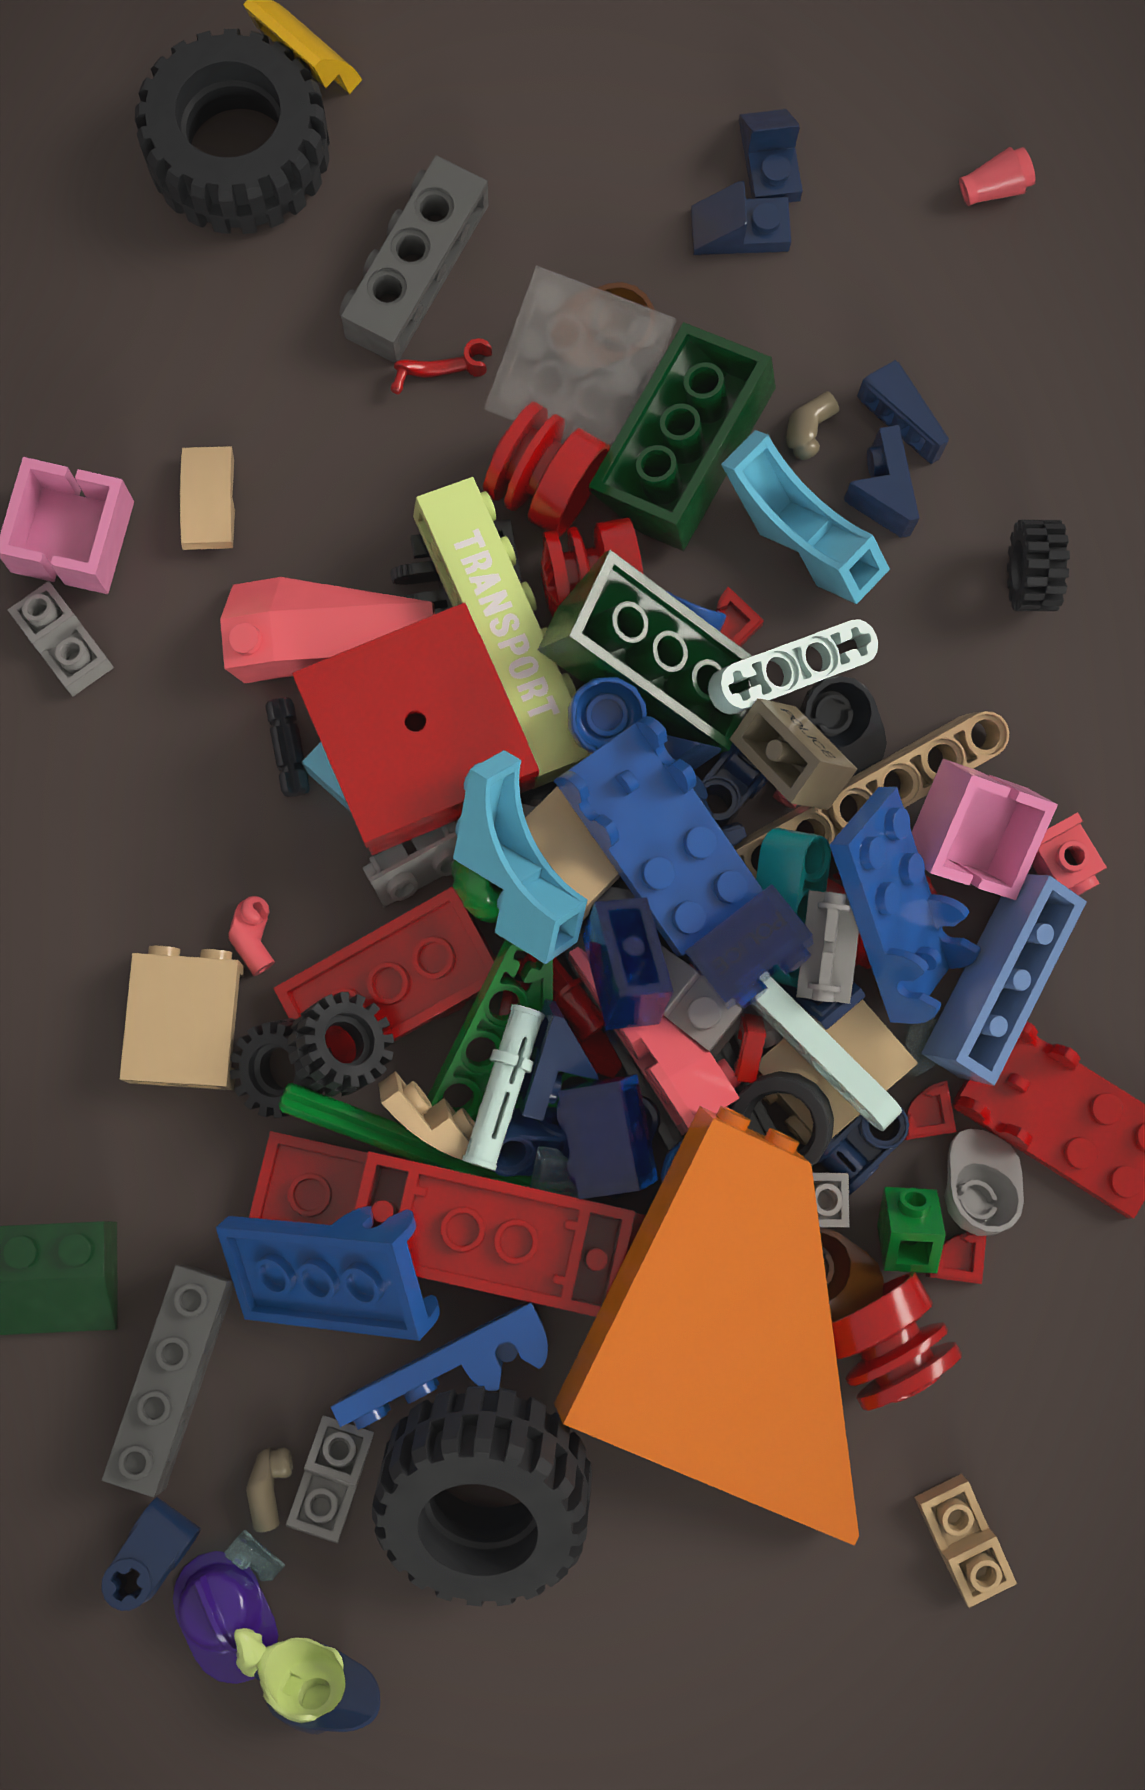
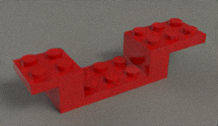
(467, 1225)

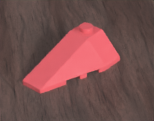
(293, 623)
(671, 1061)

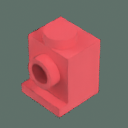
(1051, 860)

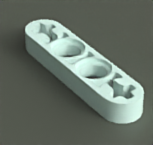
(794, 666)
(826, 1056)

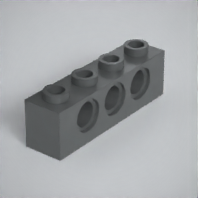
(391, 325)
(169, 1380)

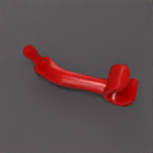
(442, 367)

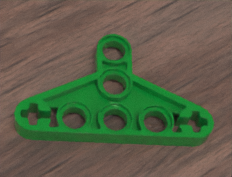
(484, 1023)

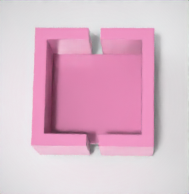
(59, 532)
(982, 827)

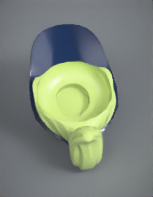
(309, 1683)

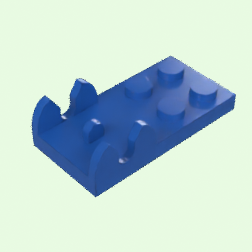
(659, 833)
(896, 908)
(329, 1274)
(477, 1351)

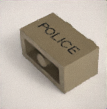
(793, 754)

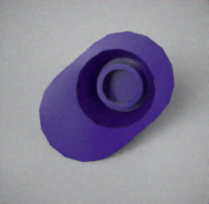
(211, 1603)

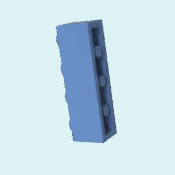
(1004, 980)

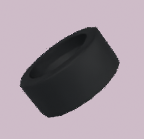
(804, 1090)

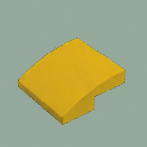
(283, 27)

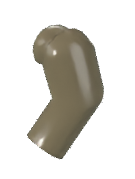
(804, 424)
(260, 1487)

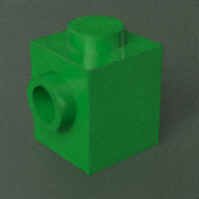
(910, 1230)

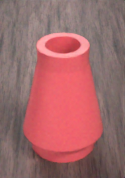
(1000, 177)

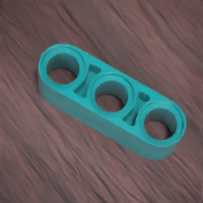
(793, 865)

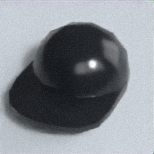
(848, 718)

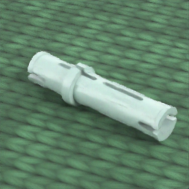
(503, 1086)

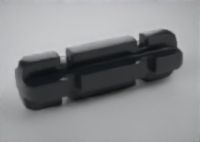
(287, 747)

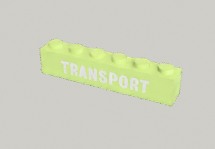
(480, 572)

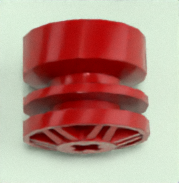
(537, 465)
(564, 570)
(893, 1345)

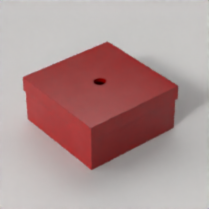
(410, 723)

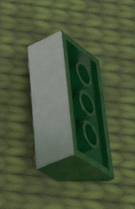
(681, 432)
(638, 632)
(58, 1277)

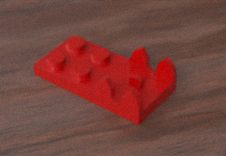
(410, 968)
(1065, 1120)

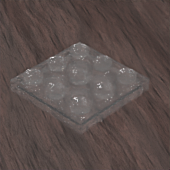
(579, 355)

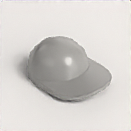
(983, 1183)

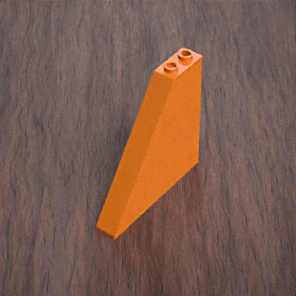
(724, 1333)

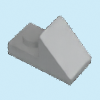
(695, 1005)

